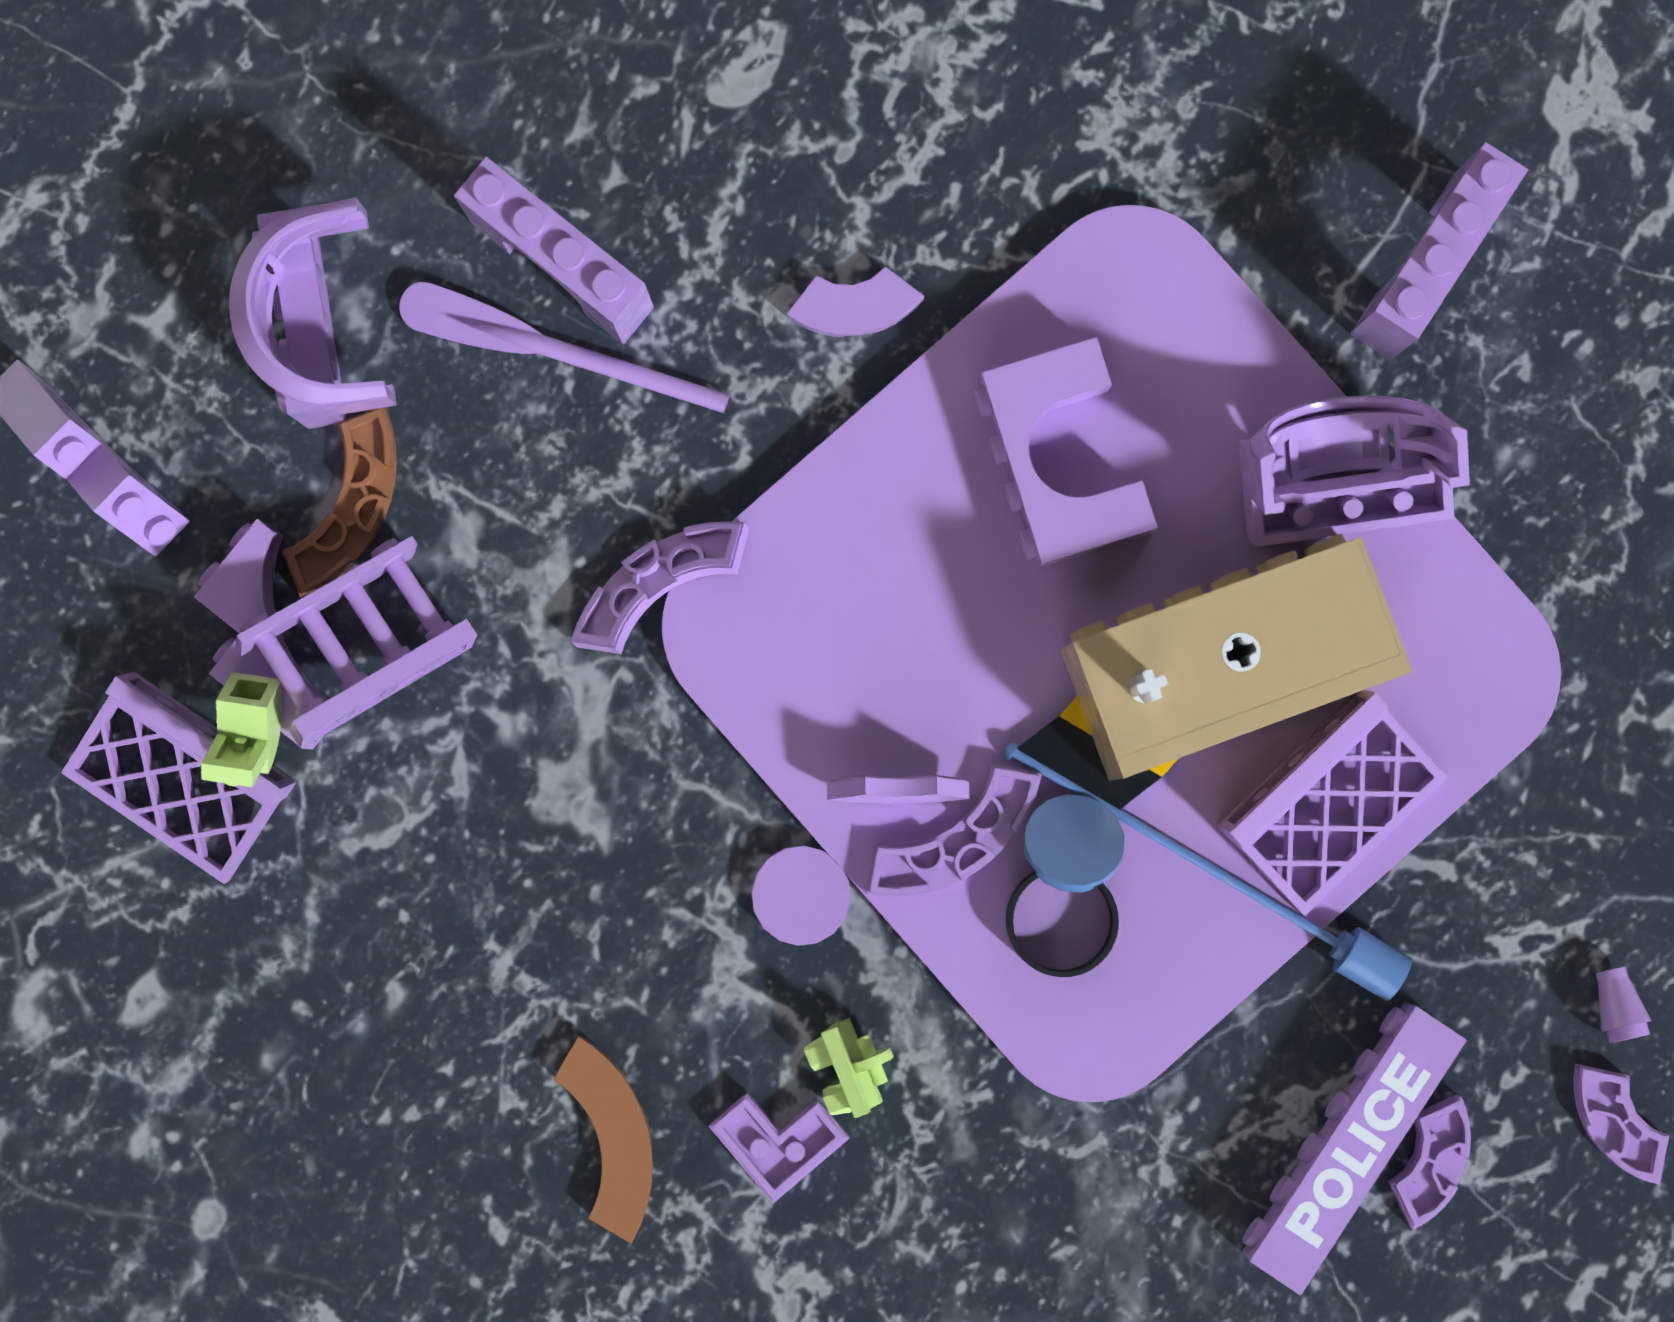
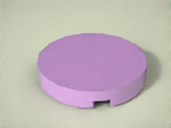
(801, 895)

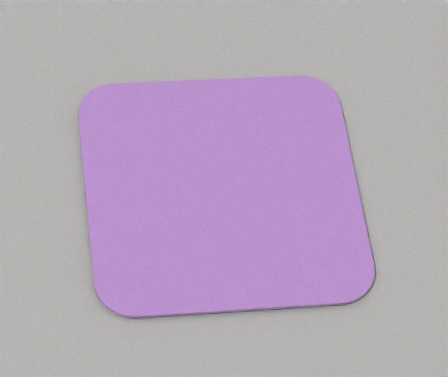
(911, 637)

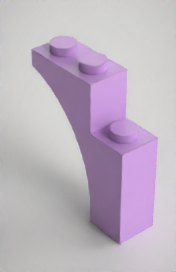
(82, 458)
(240, 591)

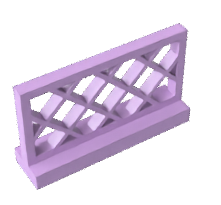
(189, 736)
(1298, 775)

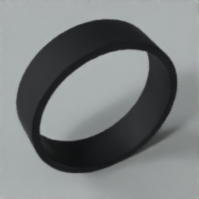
(1095, 961)

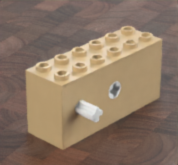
(1299, 639)

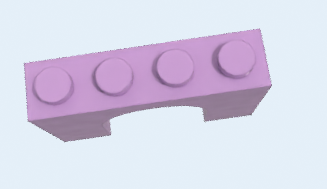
(523, 222)
(1427, 275)
(1056, 523)

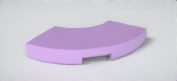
(855, 308)
(898, 789)
(1615, 1126)
(1437, 1161)

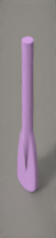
(475, 323)

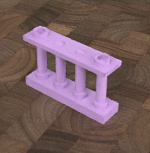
(357, 689)

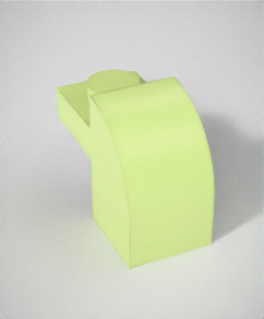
(246, 730)

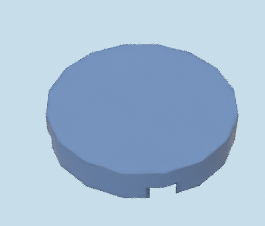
(1073, 843)

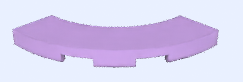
(652, 572)
(962, 848)

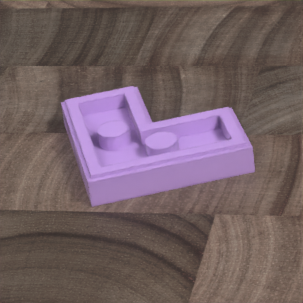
(776, 1156)

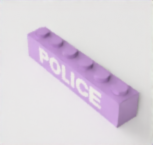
(1352, 1146)

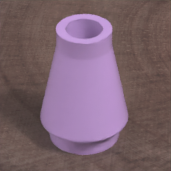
(1620, 1006)

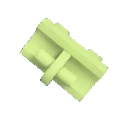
(856, 1066)

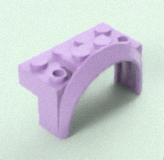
(306, 362)
(1350, 436)

